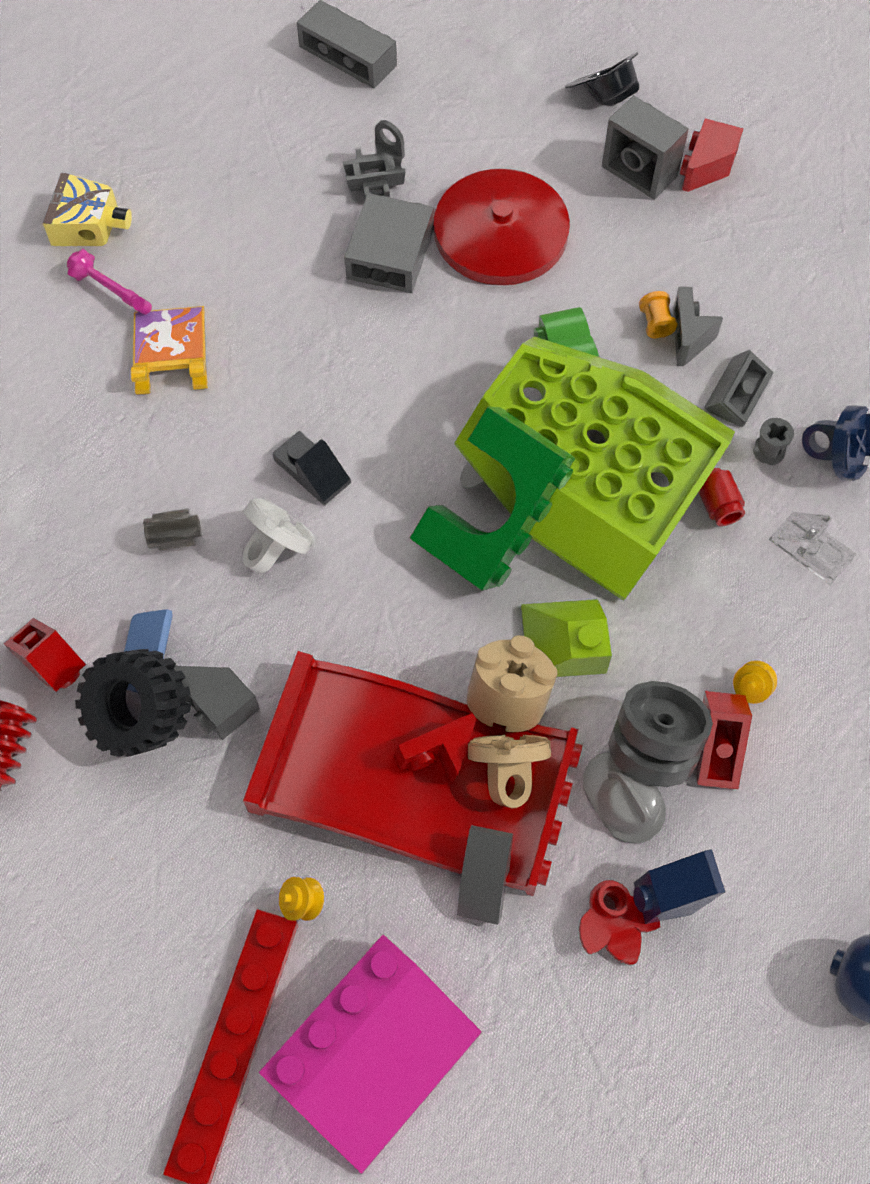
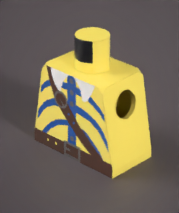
(83, 213)

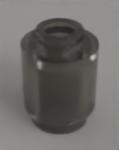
(172, 529)

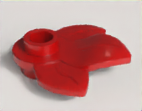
(614, 929)

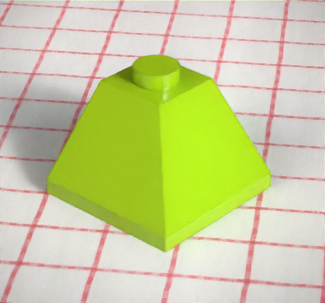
(570, 635)

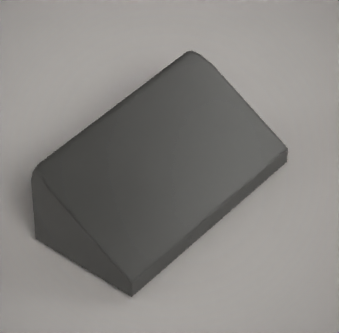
(739, 388)

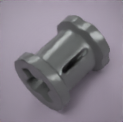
(773, 441)

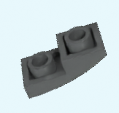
(484, 874)

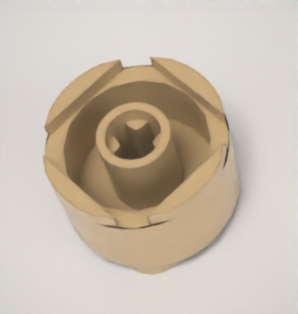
(511, 684)

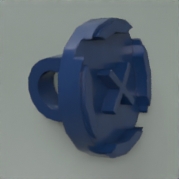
(847, 442)

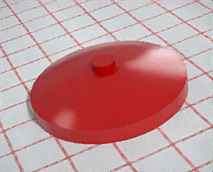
(501, 226)

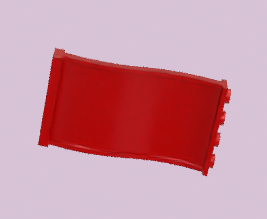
(336, 770)

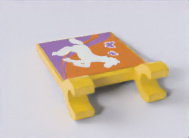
(169, 342)

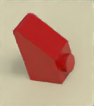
(46, 654)
(726, 747)

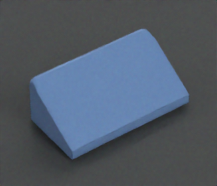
(149, 632)

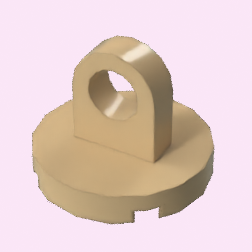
(508, 759)

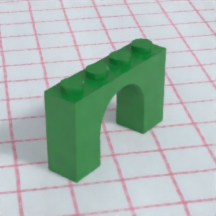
(537, 472)

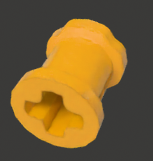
(657, 314)

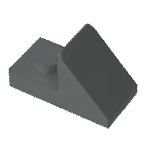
(692, 331)

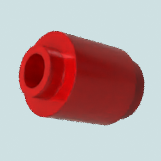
(722, 498)

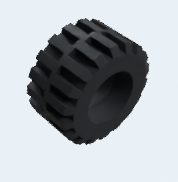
(105, 705)

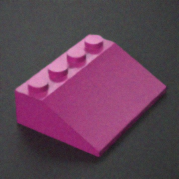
(371, 1053)

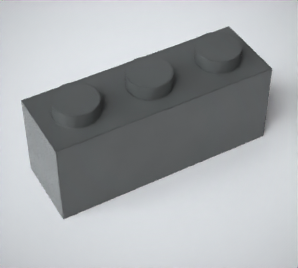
(347, 43)

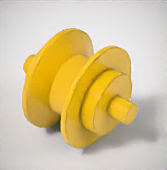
(755, 681)
(301, 898)

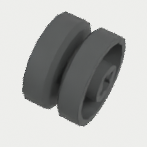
(660, 733)

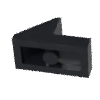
(312, 466)

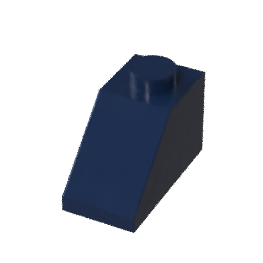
(678, 887)

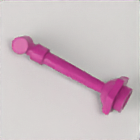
(81, 265)

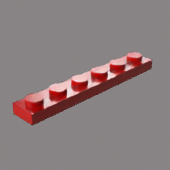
(231, 1050)

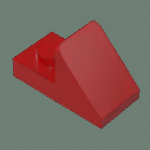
(445, 741)

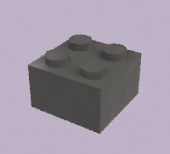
(644, 147)

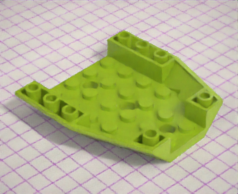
(610, 511)

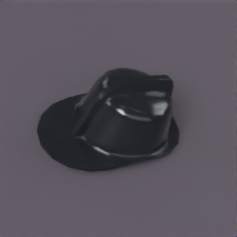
(611, 84)

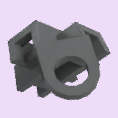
(386, 159)

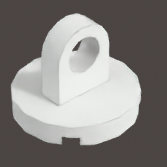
(272, 535)

